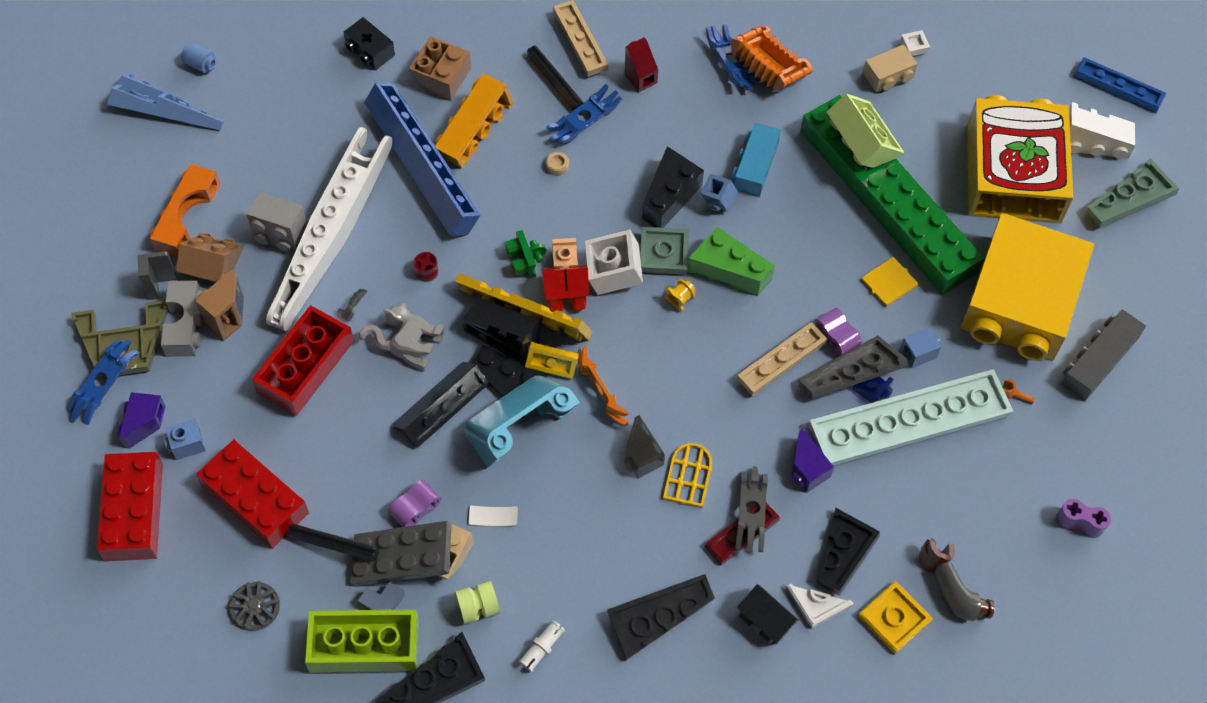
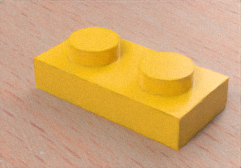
(551, 360)

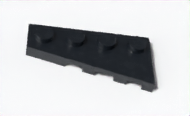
(653, 615)
(440, 678)

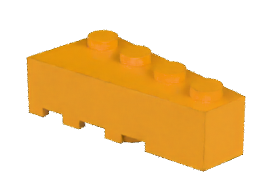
(473, 120)

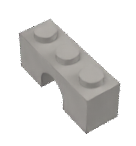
(183, 336)

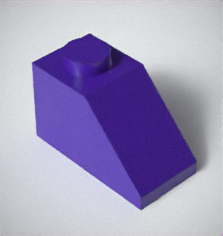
(809, 463)

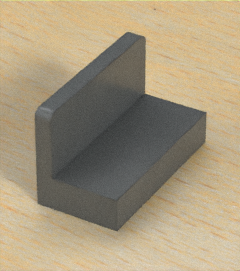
(154, 269)

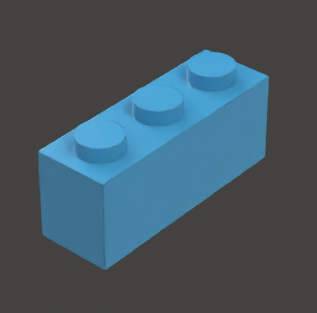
(756, 159)

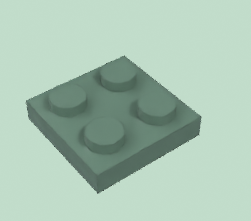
(664, 250)

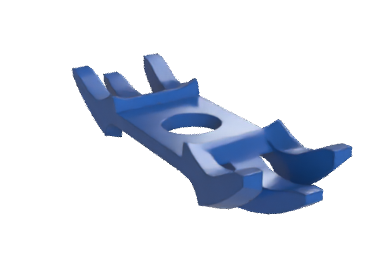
(722, 49)
(593, 107)
(89, 391)

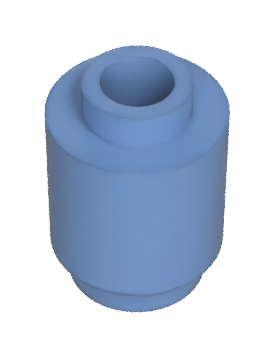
(198, 58)

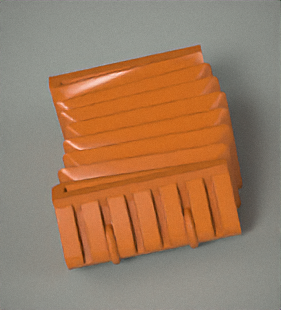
(768, 58)

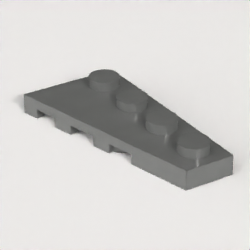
(856, 366)

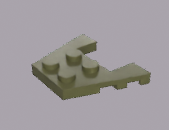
(143, 337)

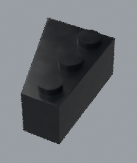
(671, 188)

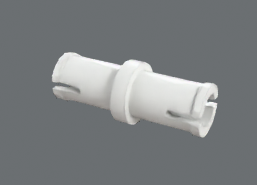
(541, 646)

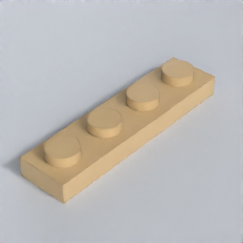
(580, 38)
(781, 359)

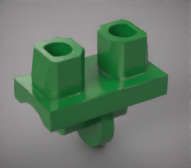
(520, 246)

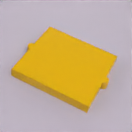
(889, 281)

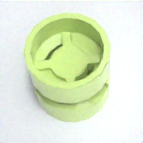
(477, 602)

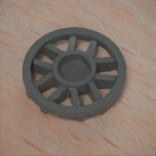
(254, 605)

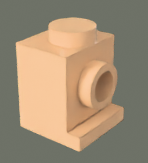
(564, 253)

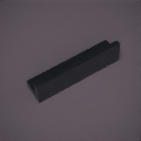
(441, 403)

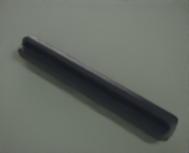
(554, 77)
(333, 542)

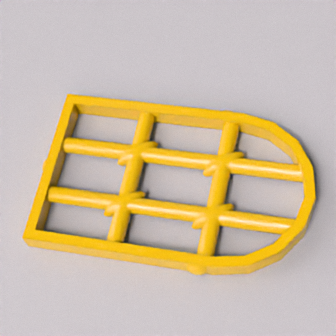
(680, 482)

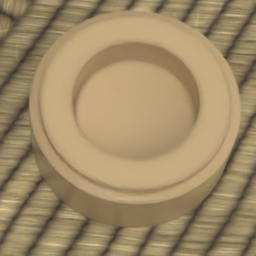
(557, 163)

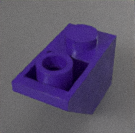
(141, 418)

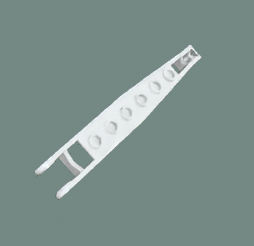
(328, 227)

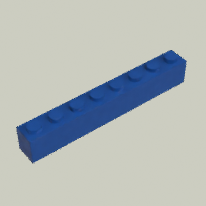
(422, 159)

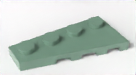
(1139, 191)

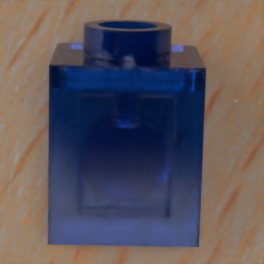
(875, 389)

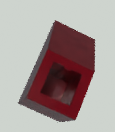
(640, 65)

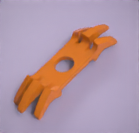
(588, 369)

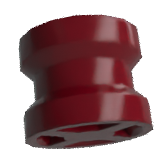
(423, 261)

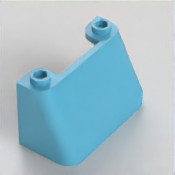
(488, 428)

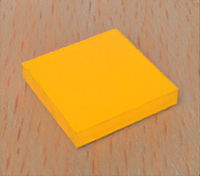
(895, 617)

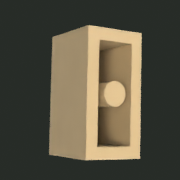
(890, 68)

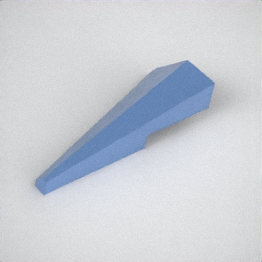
(150, 100)

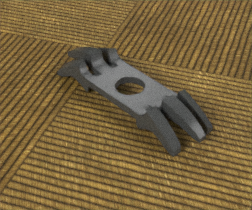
(752, 521)

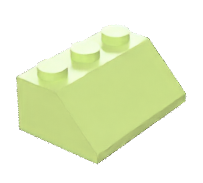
(864, 131)

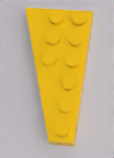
(554, 320)

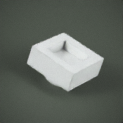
(915, 42)

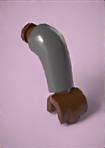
(959, 598)

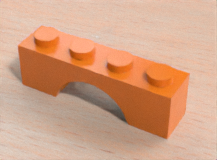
(195, 187)

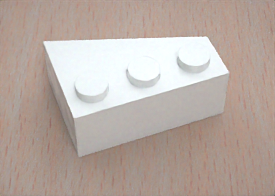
(1099, 134)

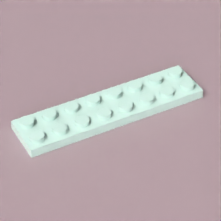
(911, 417)

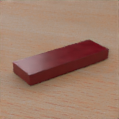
(723, 544)

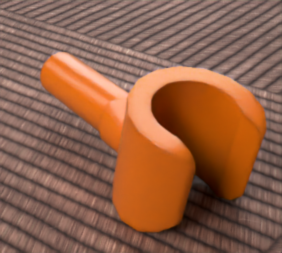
(1016, 393)

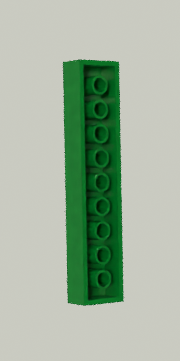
(898, 206)

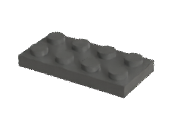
(404, 554)

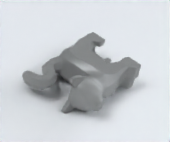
(407, 341)

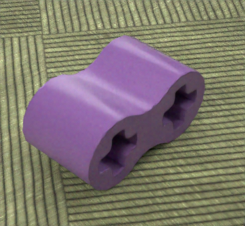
(838, 331)
(414, 504)
(1083, 518)

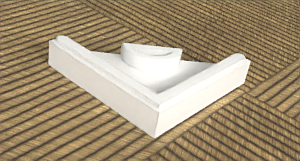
(816, 605)

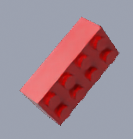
(303, 360)
(252, 493)
(130, 506)

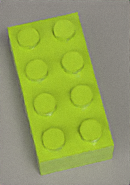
(362, 641)

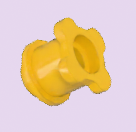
(680, 294)

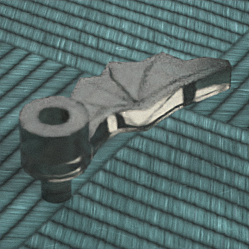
(347, 313)

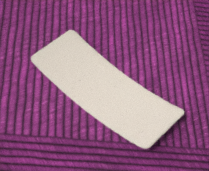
(493, 516)

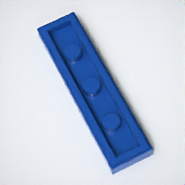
(1119, 85)

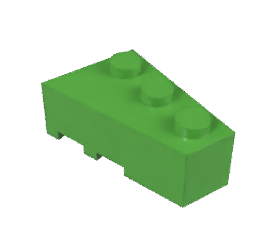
(731, 262)

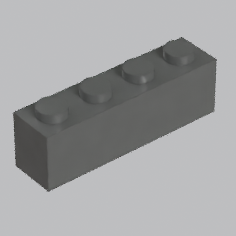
(1103, 354)

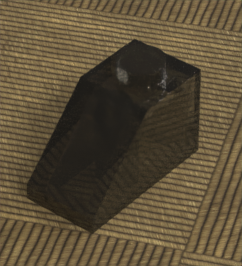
(642, 450)

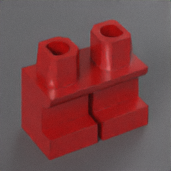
(576, 289)

